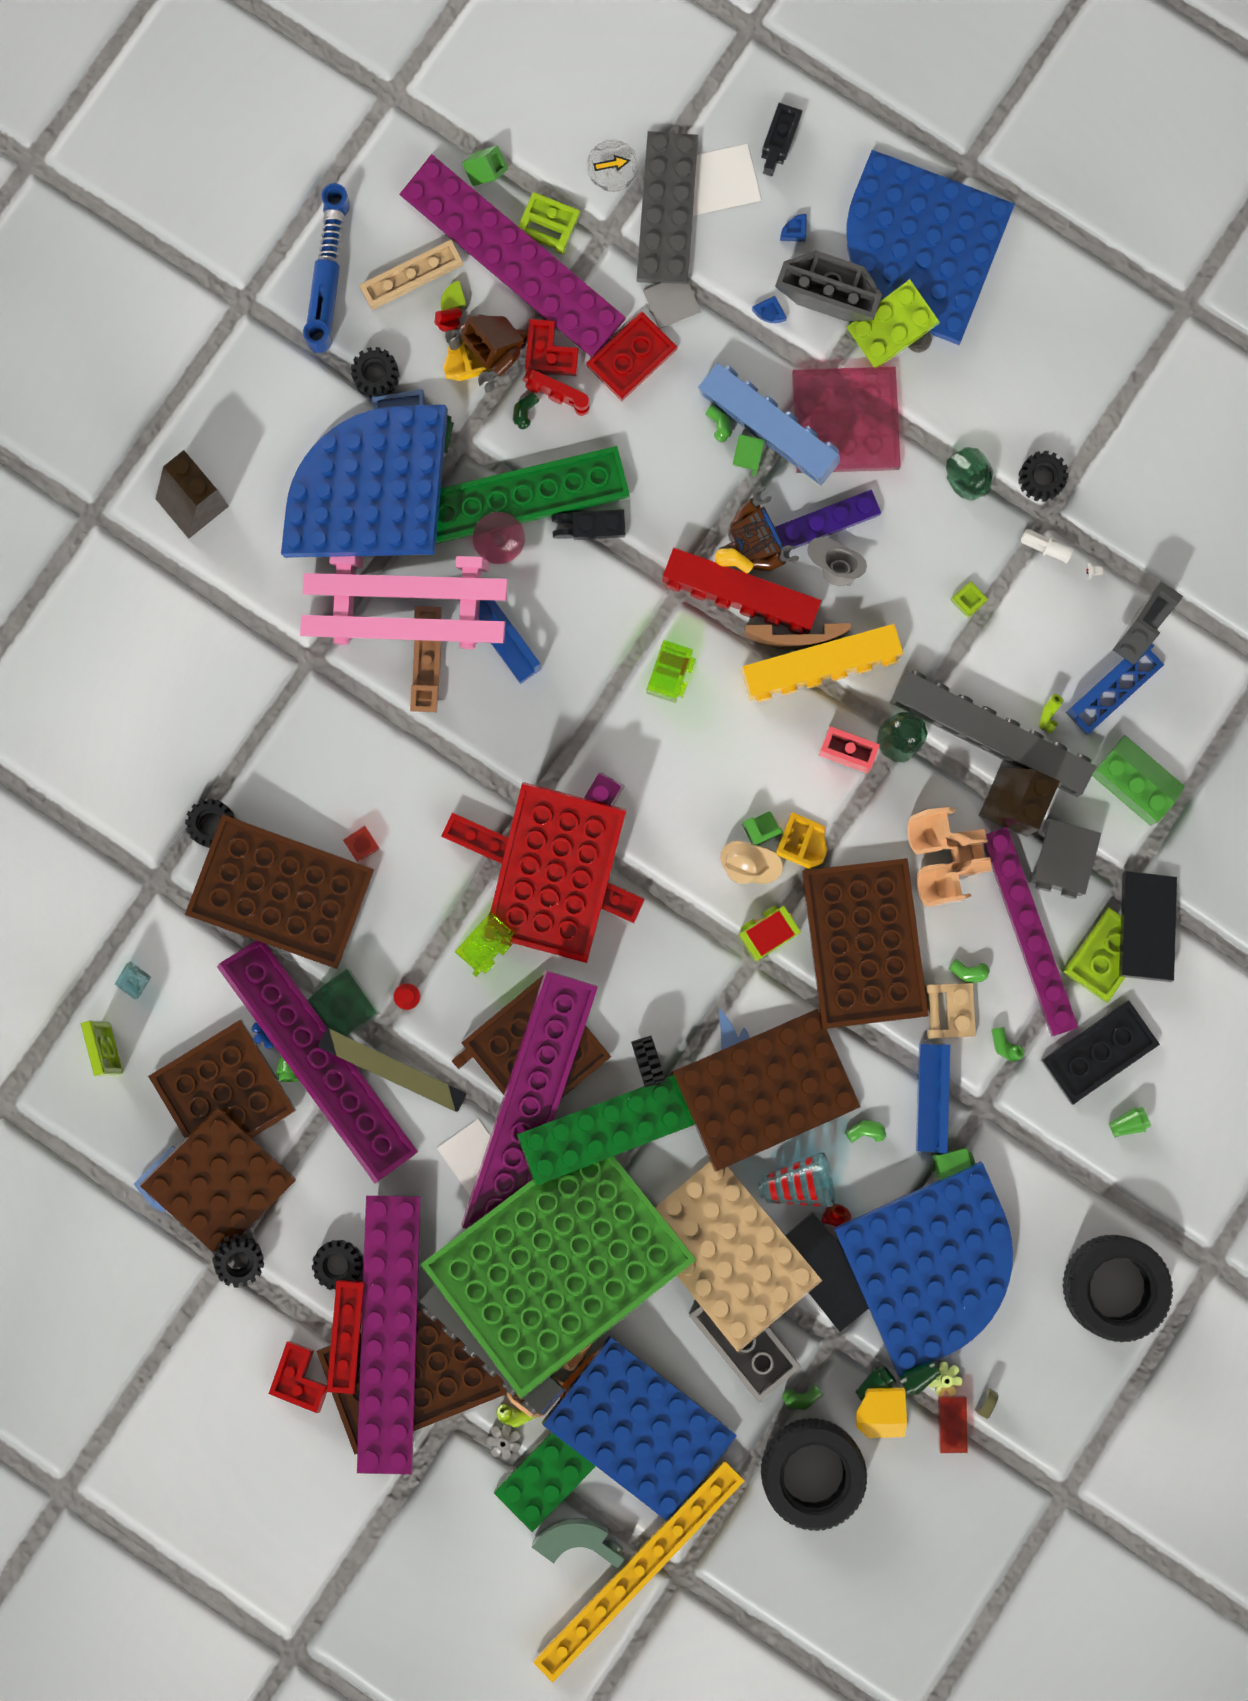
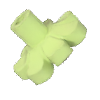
(952, 1380)

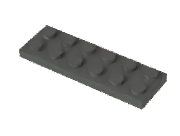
(667, 208)

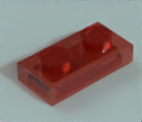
(952, 1424)

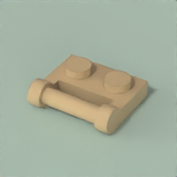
(959, 1010)

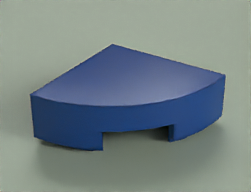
(795, 229)
(769, 311)

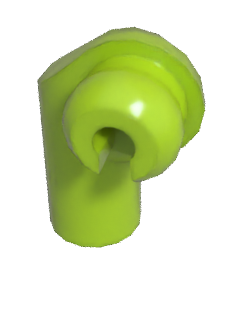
(1048, 712)
(512, 1416)

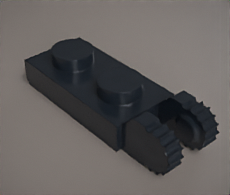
(591, 525)

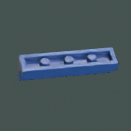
(514, 650)
(1103, 686)
(933, 1098)

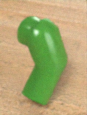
(971, 974)

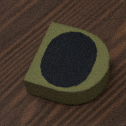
(987, 1403)

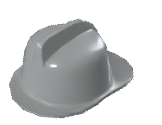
(837, 562)

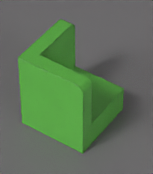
(485, 165)
(748, 453)
(761, 828)

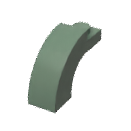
(577, 1533)

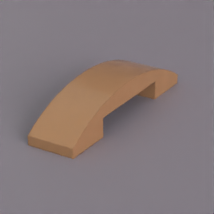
(763, 635)
(426, 667)

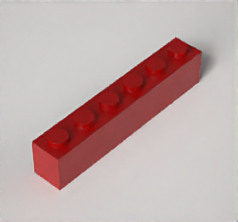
(740, 591)

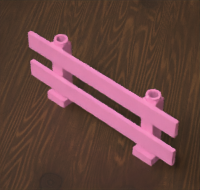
(347, 584)

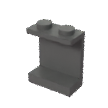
(1144, 625)
(1066, 858)

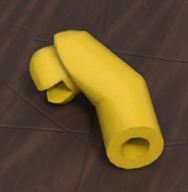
(732, 557)

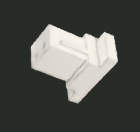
(1093, 571)

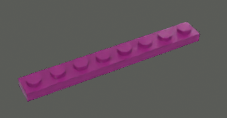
(1029, 932)

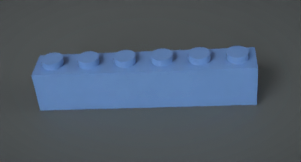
(767, 422)

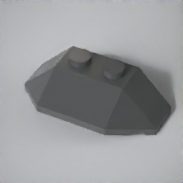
(830, 286)

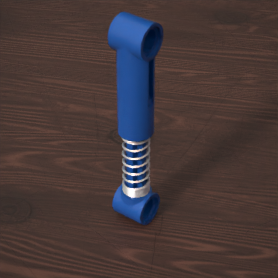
(326, 270)

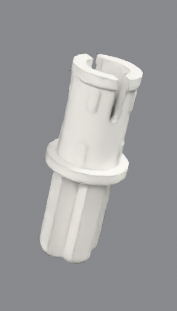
(1046, 545)

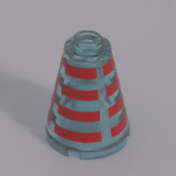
(800, 1183)

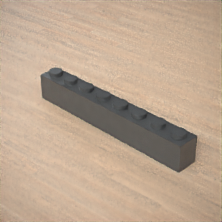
(991, 733)

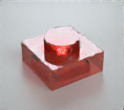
(361, 844)

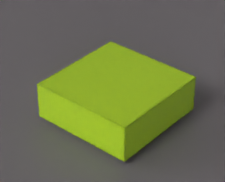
(969, 599)

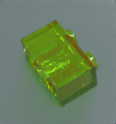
(669, 672)

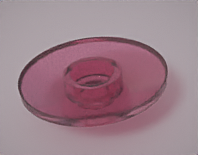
(498, 524)

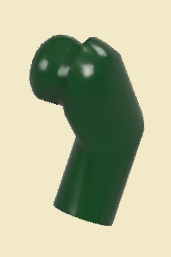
(521, 408)

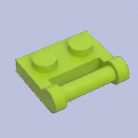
(552, 216)

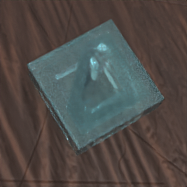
(132, 980)

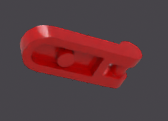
(557, 391)

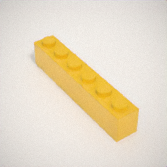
(822, 662)

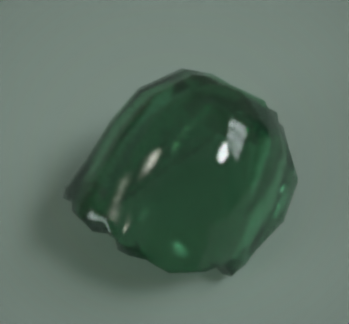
(970, 473)
(901, 736)

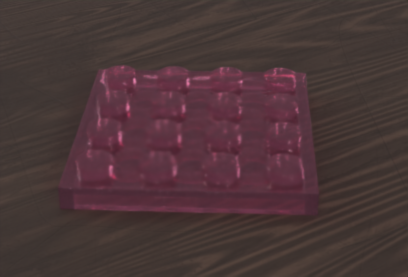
(853, 412)

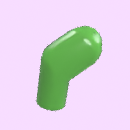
(722, 421)
(1005, 1048)
(867, 1128)
(801, 1401)

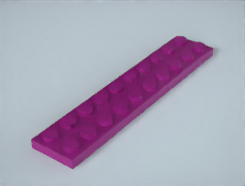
(512, 256)
(329, 1080)
(532, 1088)
(389, 1335)

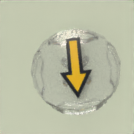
(612, 165)

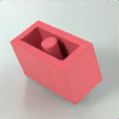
(849, 750)

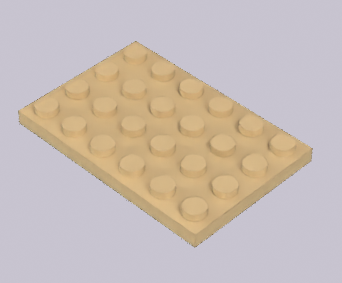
(743, 1262)

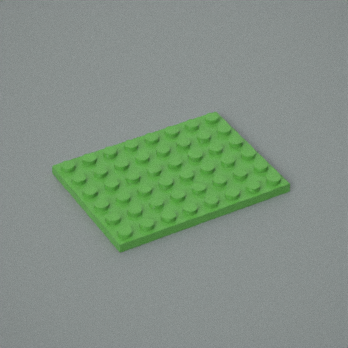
(557, 1269)

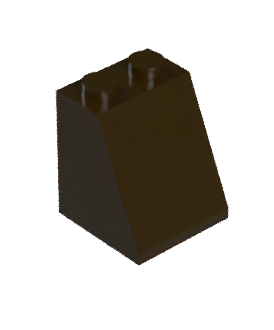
(188, 495)
(1019, 799)

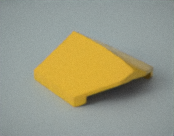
(462, 364)
(802, 841)
(882, 1413)

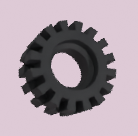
(375, 357)
(1043, 491)
(197, 814)
(648, 1061)
(325, 1252)
(243, 1274)

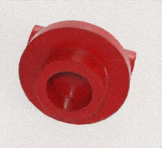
(448, 319)
(836, 1215)

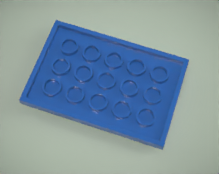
(639, 1428)

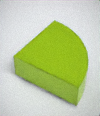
(453, 297)

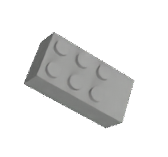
(759, 1365)

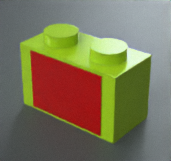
(768, 933)

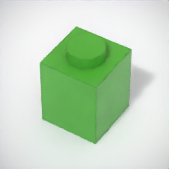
(952, 1162)

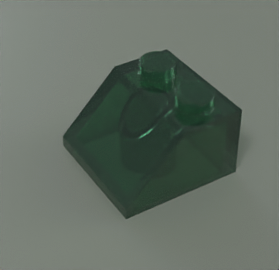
(344, 1004)

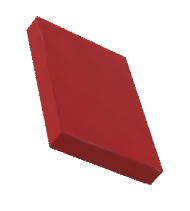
(631, 356)

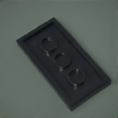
(1148, 926)
(1100, 1052)
(839, 1291)

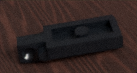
(780, 136)

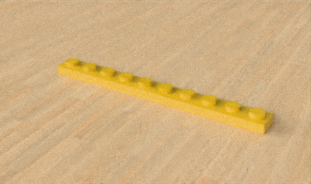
(638, 1571)

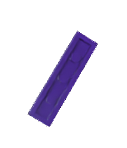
(829, 520)

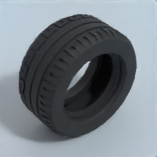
(1156, 1294)
(826, 1512)

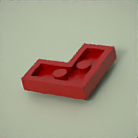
(544, 356)
(291, 1382)

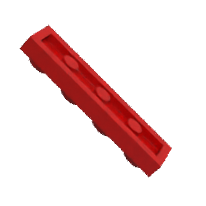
(345, 1337)

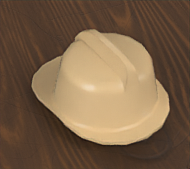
(750, 863)

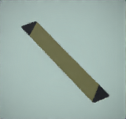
(392, 1070)

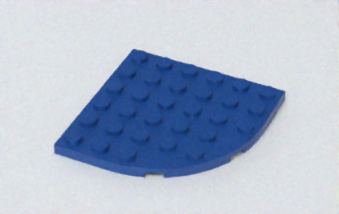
(926, 231)
(369, 486)
(932, 1265)

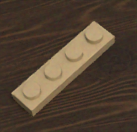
(411, 275)

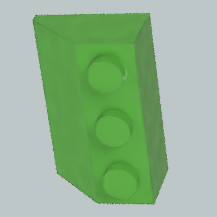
(1138, 781)

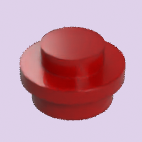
(406, 996)

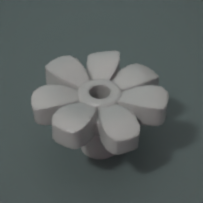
(504, 1435)

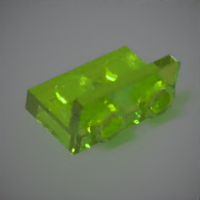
(484, 944)

